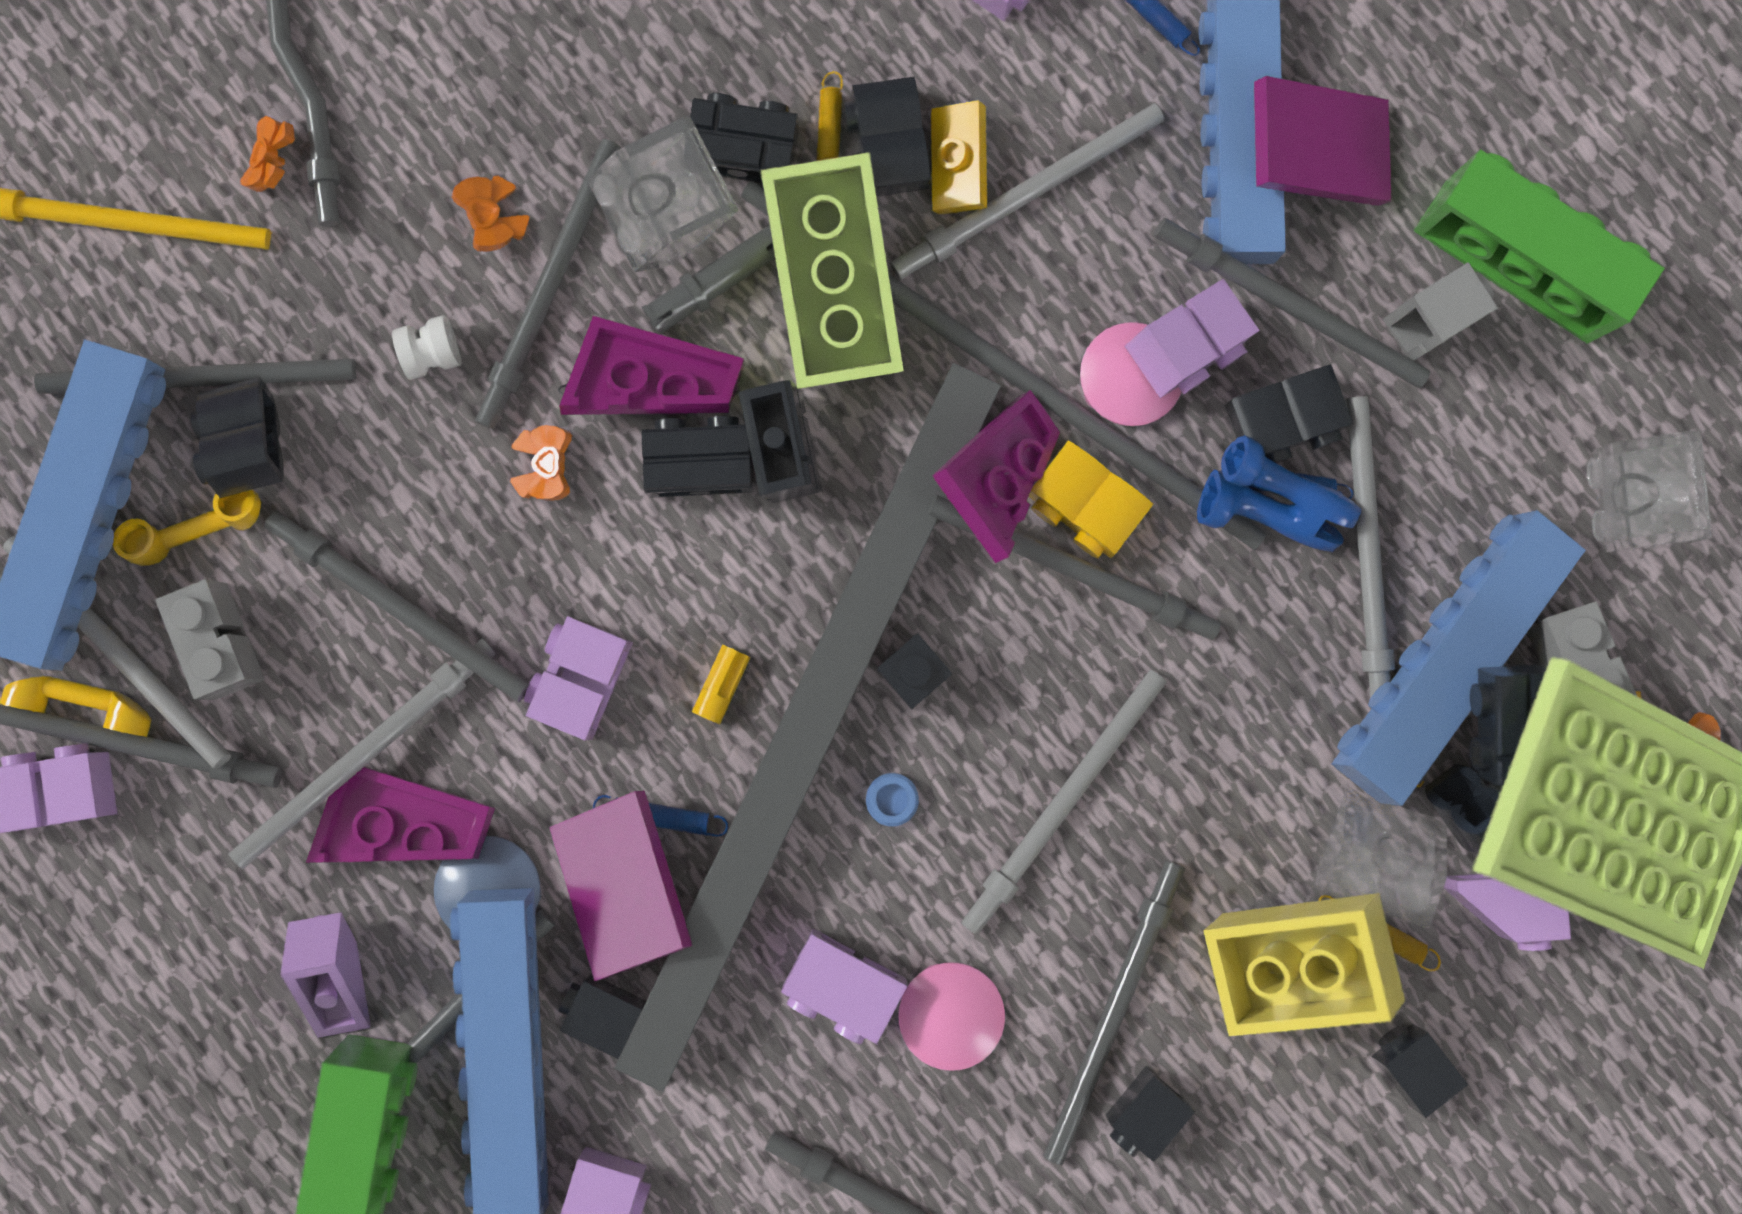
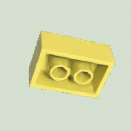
(1305, 966)

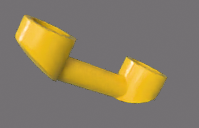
(145, 545)
(34, 692)

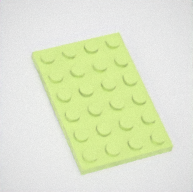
(1619, 815)

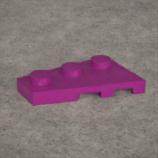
(647, 373)
(997, 470)
(397, 820)

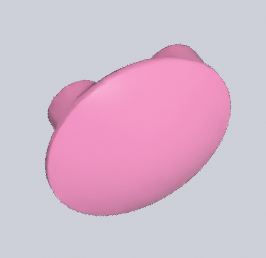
(1115, 382)
(951, 1016)

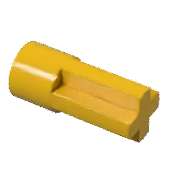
(721, 684)

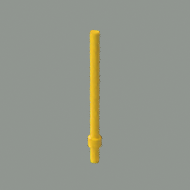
(16, 206)

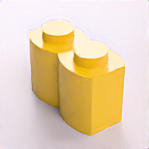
(1088, 501)

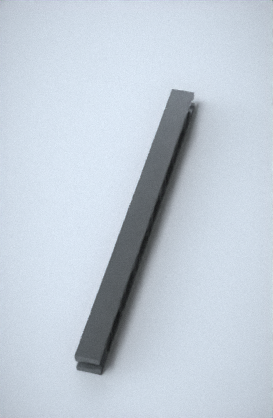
(804, 734)

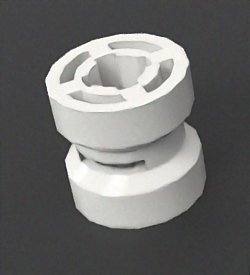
(426, 347)

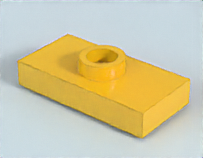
(959, 157)

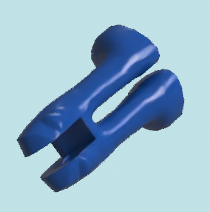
(1303, 521)

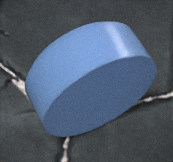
(892, 799)

